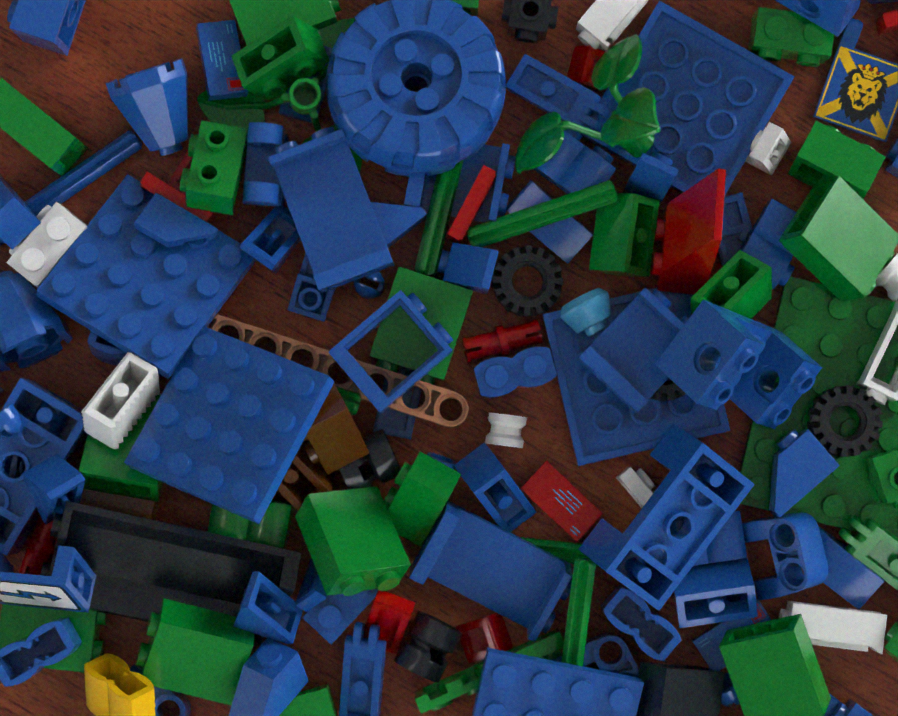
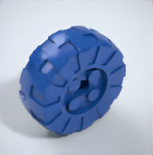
(422, 47)

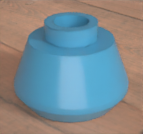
(588, 312)

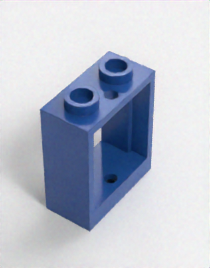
(414, 309)

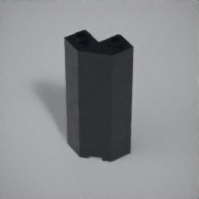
(152, 560)

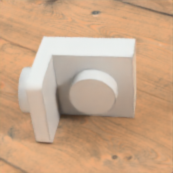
(768, 148)
(636, 484)

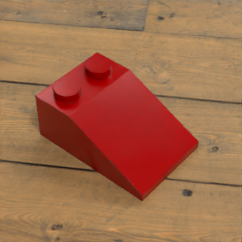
(690, 236)

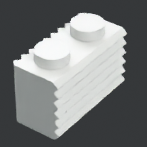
(121, 400)

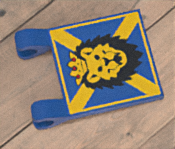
(859, 89)

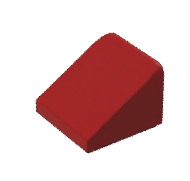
(582, 65)
(483, 633)

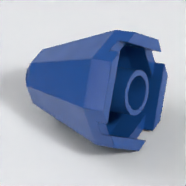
(155, 105)
(27, 324)

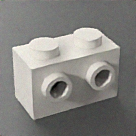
(46, 243)

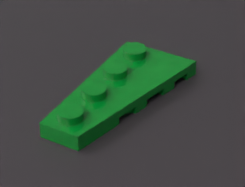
(466, 681)

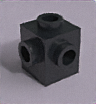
(529, 28)

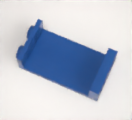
(331, 209)
(493, 568)

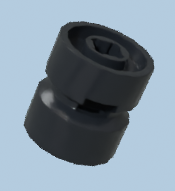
(381, 459)
(428, 646)

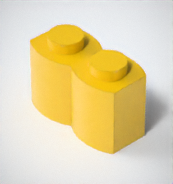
(116, 690)

